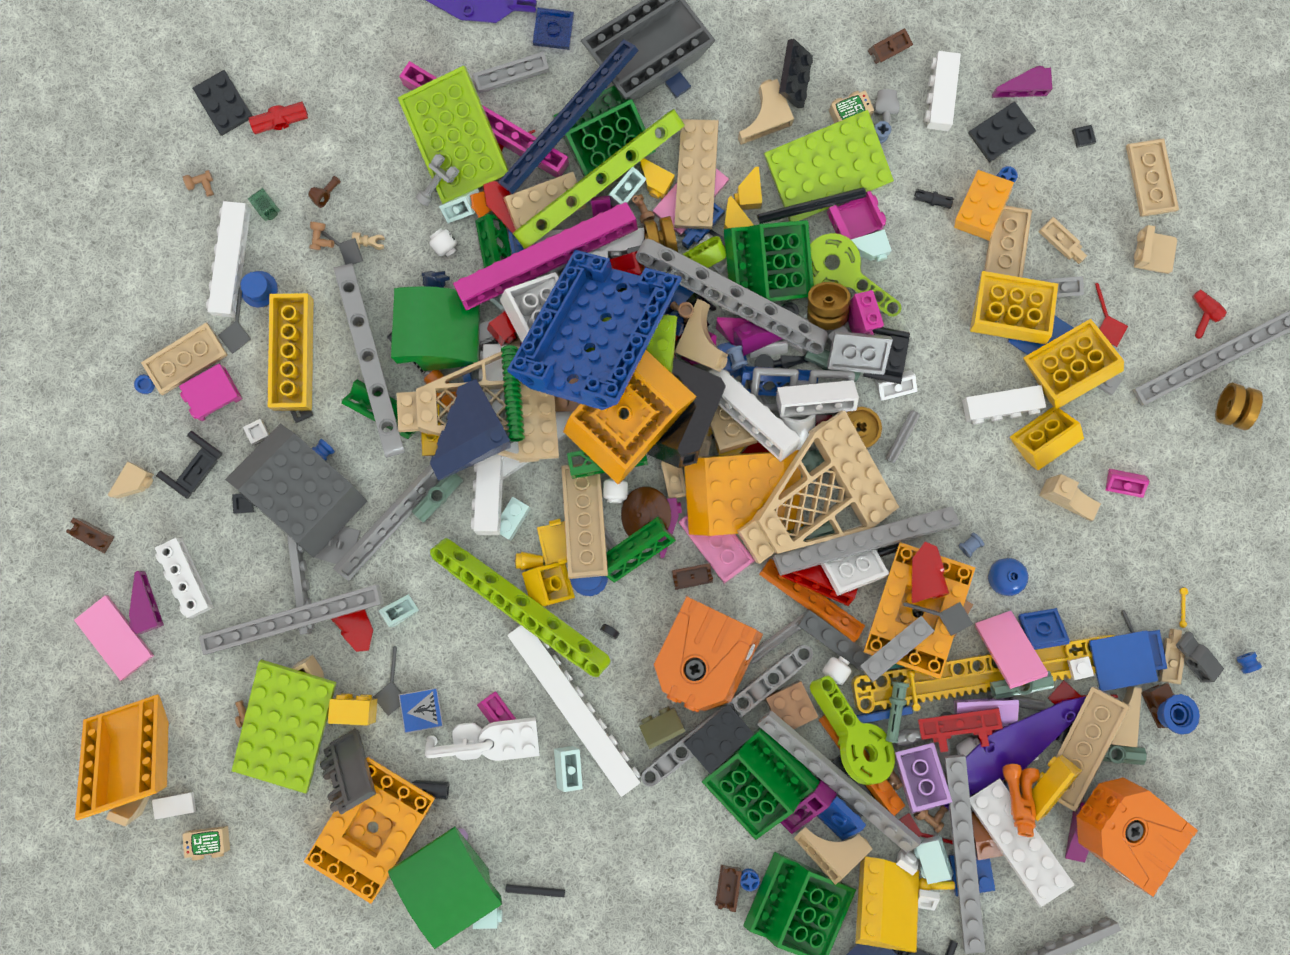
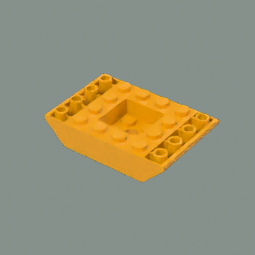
(653, 403)
(893, 617)
(362, 858)

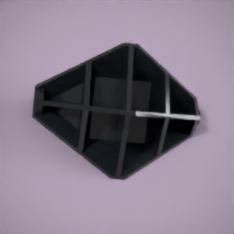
(686, 435)

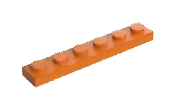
(815, 602)
(883, 791)

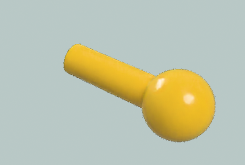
(944, 885)

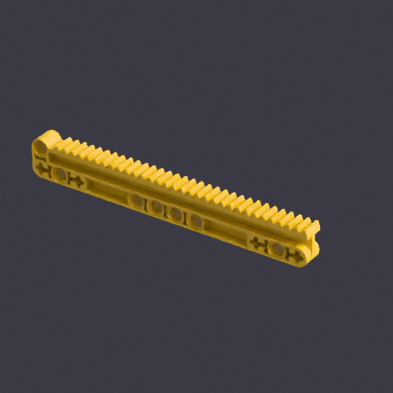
(967, 680)

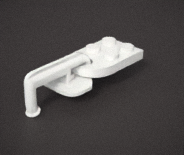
(511, 741)

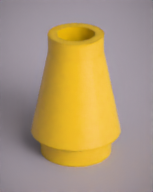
(527, 561)

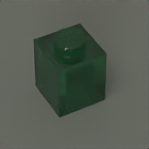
(264, 205)

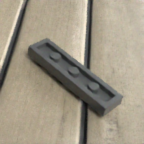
(833, 639)

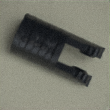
(437, 789)

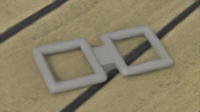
(794, 373)

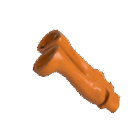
(1022, 807)

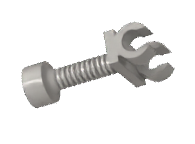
(425, 196)

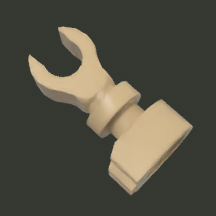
(371, 241)

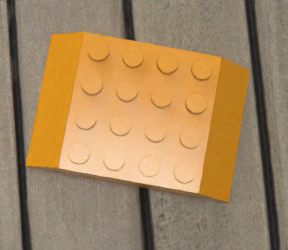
(731, 488)
(122, 756)

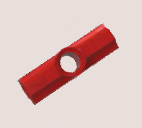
(278, 117)

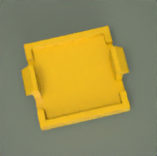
(553, 542)

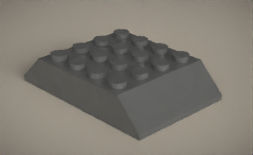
(667, 42)
(297, 489)

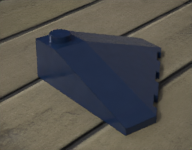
(470, 433)

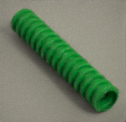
(512, 396)

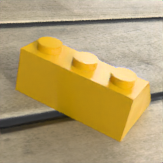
(1047, 437)
(1053, 784)

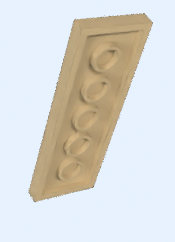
(696, 174)
(584, 525)
(1090, 740)

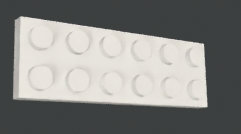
(1026, 855)

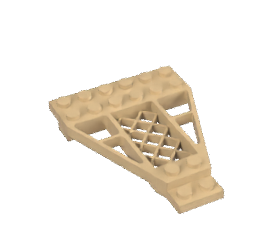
(419, 412)
(857, 480)

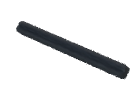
(811, 205)

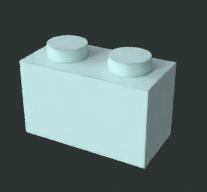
(626, 187)
(513, 517)
(568, 768)
(934, 860)

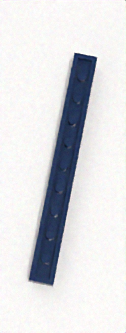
(568, 116)

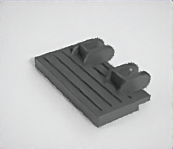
(348, 771)

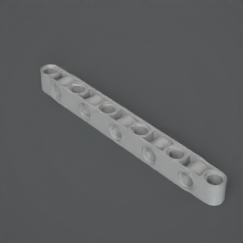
(733, 296)
(372, 369)
(754, 693)

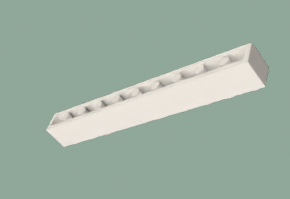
(489, 471)
(576, 711)

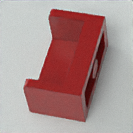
(628, 264)

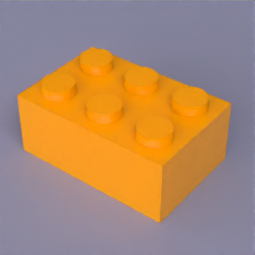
(983, 205)

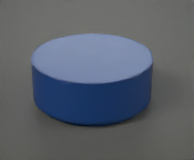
(144, 384)

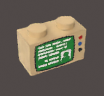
(850, 106)
(206, 842)

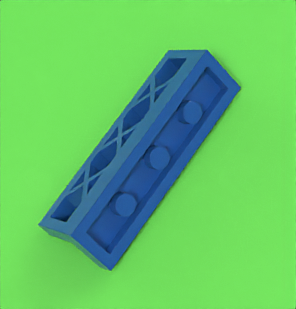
(747, 373)

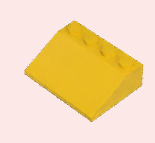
(1014, 307)
(1074, 363)
(887, 905)

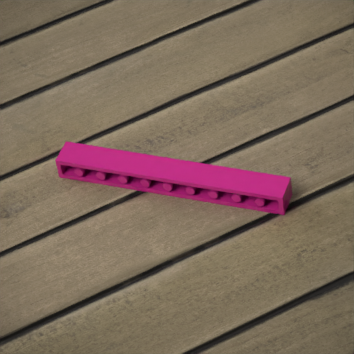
(505, 132)
(545, 255)

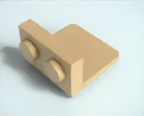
(1155, 251)

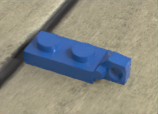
(697, 235)

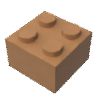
(792, 705)

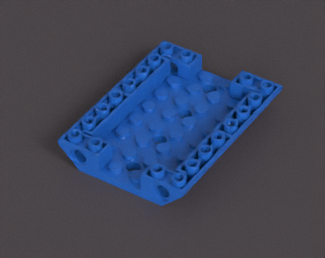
(573, 323)

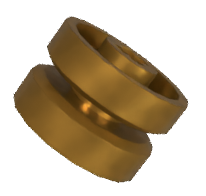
(665, 235)
(828, 305)
(1239, 406)
(869, 424)

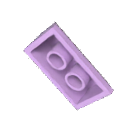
(1007, 706)
(922, 778)

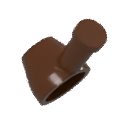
(317, 194)

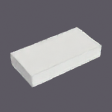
(174, 805)

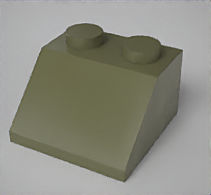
(661, 727)

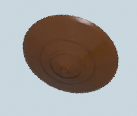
(642, 507)

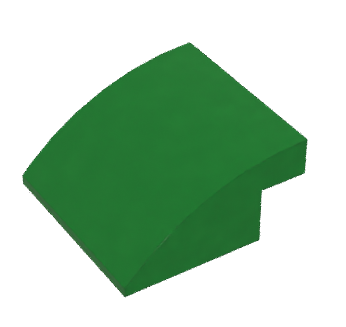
(603, 130)
(771, 259)
(434, 328)
(761, 783)
(445, 887)
(798, 907)

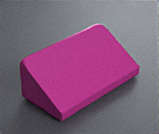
(1126, 483)
(495, 709)

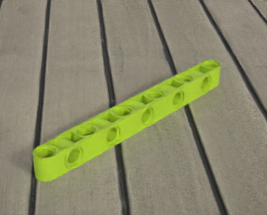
(588, 186)
(520, 607)

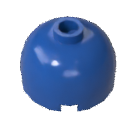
(1002, 580)

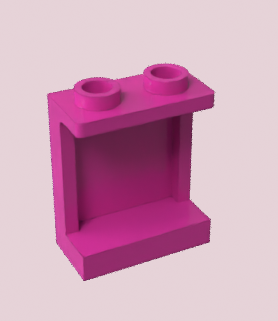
(857, 217)
(864, 313)
(209, 392)

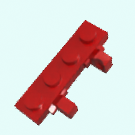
(975, 722)

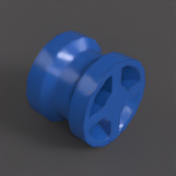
(1009, 173)
(323, 449)
(1249, 662)
(749, 884)

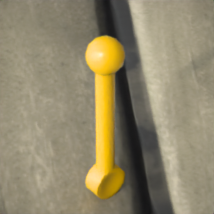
(1183, 591)
(916, 707)

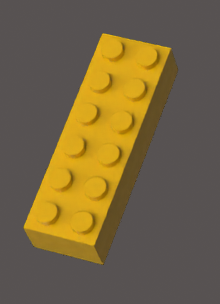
(290, 352)

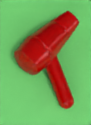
(1211, 308)

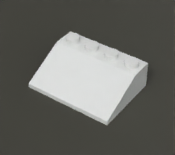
(526, 300)

